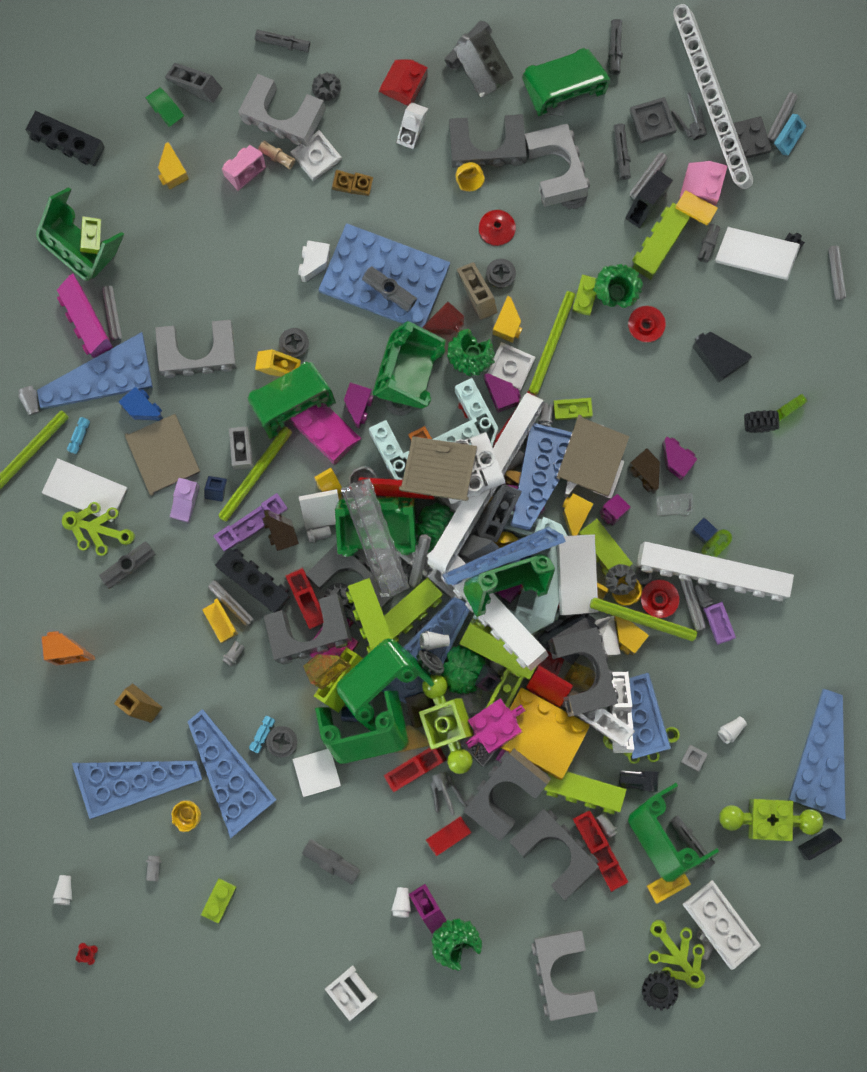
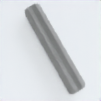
(782, 117)
(652, 169)
(837, 273)
(112, 314)
(419, 560)
(225, 597)
(693, 605)

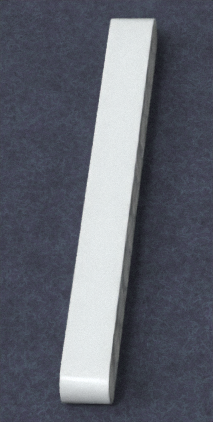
(716, 103)
(470, 511)

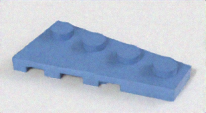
(647, 720)

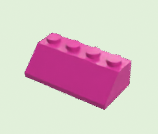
(82, 314)
(326, 431)

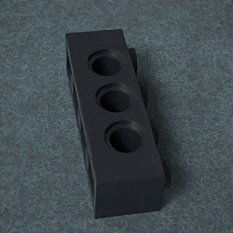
(41, 123)
(231, 559)

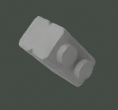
(241, 448)

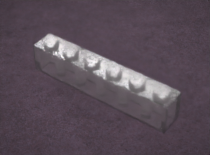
(375, 538)

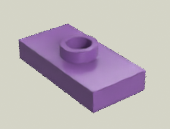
(719, 623)

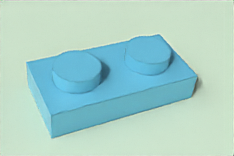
(790, 134)

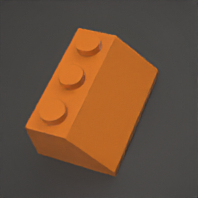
(62, 650)

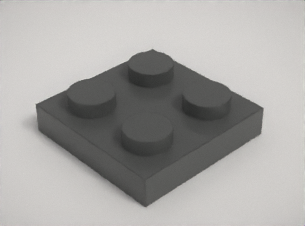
(653, 119)
(752, 137)

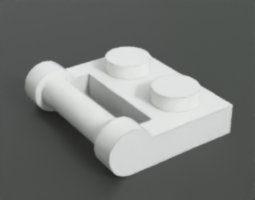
(346, 998)

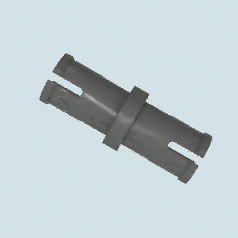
(708, 243)

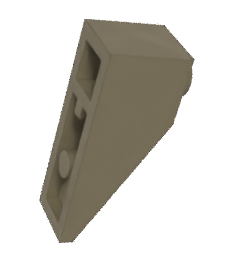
(477, 291)

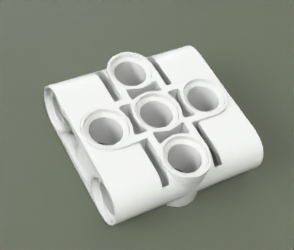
(491, 471)

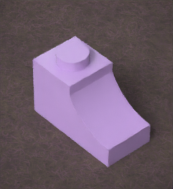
(184, 499)

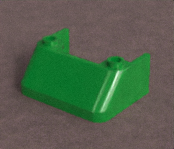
(63, 238)
(374, 674)
(388, 738)
(657, 845)

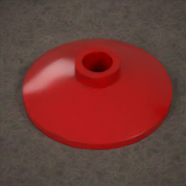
(494, 235)
(652, 317)
(669, 597)

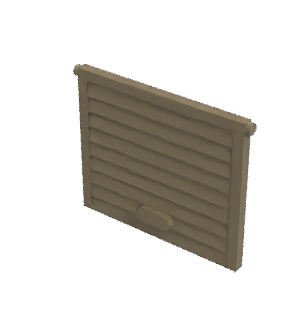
(162, 453)
(592, 456)
(439, 468)

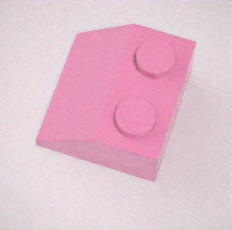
(244, 167)
(704, 180)

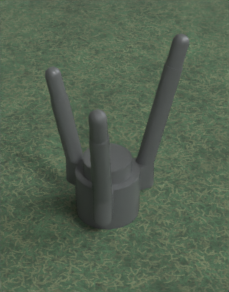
(697, 128)
(442, 782)

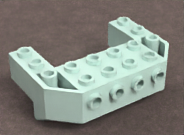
(476, 411)
(533, 611)

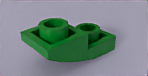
(165, 106)

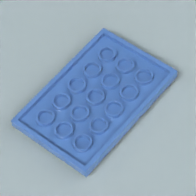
(410, 268)

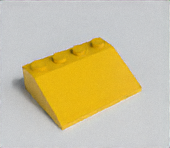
(548, 734)

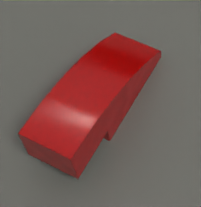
(305, 597)
(414, 768)

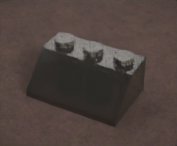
(483, 63)

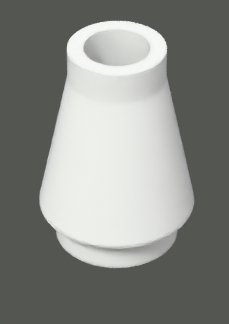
(433, 640)
(731, 730)
(63, 891)
(401, 903)

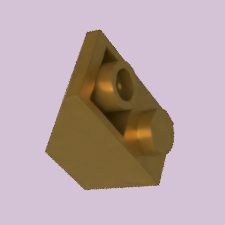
(138, 704)

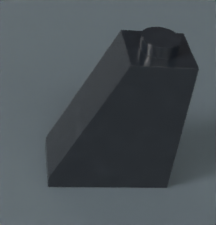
(648, 198)
(720, 355)
(574, 624)

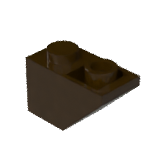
(647, 469)
(281, 529)

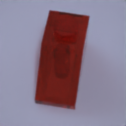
(445, 321)

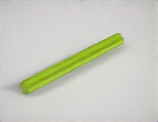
(552, 342)
(39, 440)
(255, 474)
(643, 619)

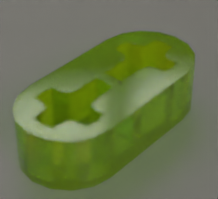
(792, 406)
(719, 548)

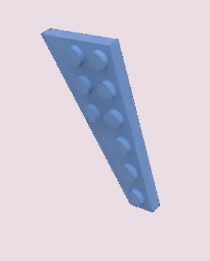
(101, 377)
(538, 473)
(510, 554)
(445, 622)
(820, 772)
(233, 781)
(122, 784)

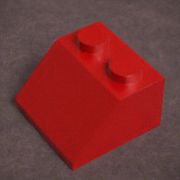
(404, 81)
(548, 686)

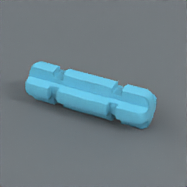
(78, 435)
(262, 734)

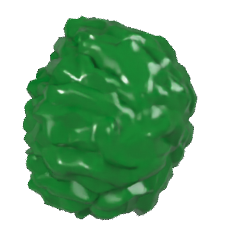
(618, 286)
(468, 355)
(433, 522)
(462, 669)
(451, 939)

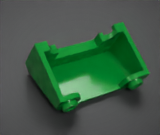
(565, 79)
(408, 365)
(289, 397)
(401, 522)
(531, 573)

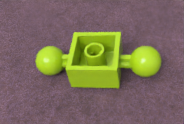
(458, 727)
(808, 821)

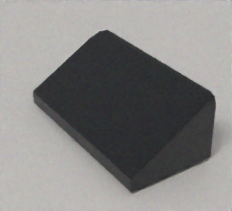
(819, 844)

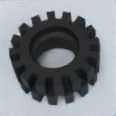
(761, 421)
(668, 981)

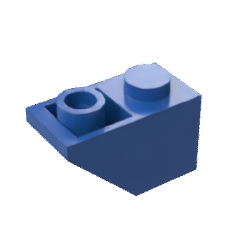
(139, 407)

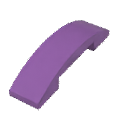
(248, 525)

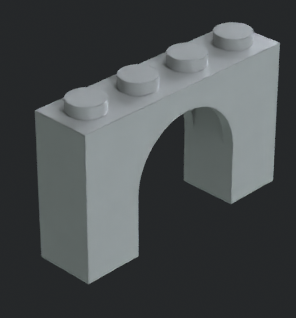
(297, 128)
(559, 141)
(221, 356)
(560, 1004)

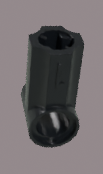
(639, 780)

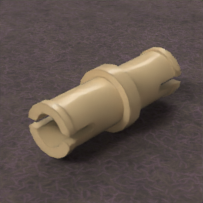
(276, 155)

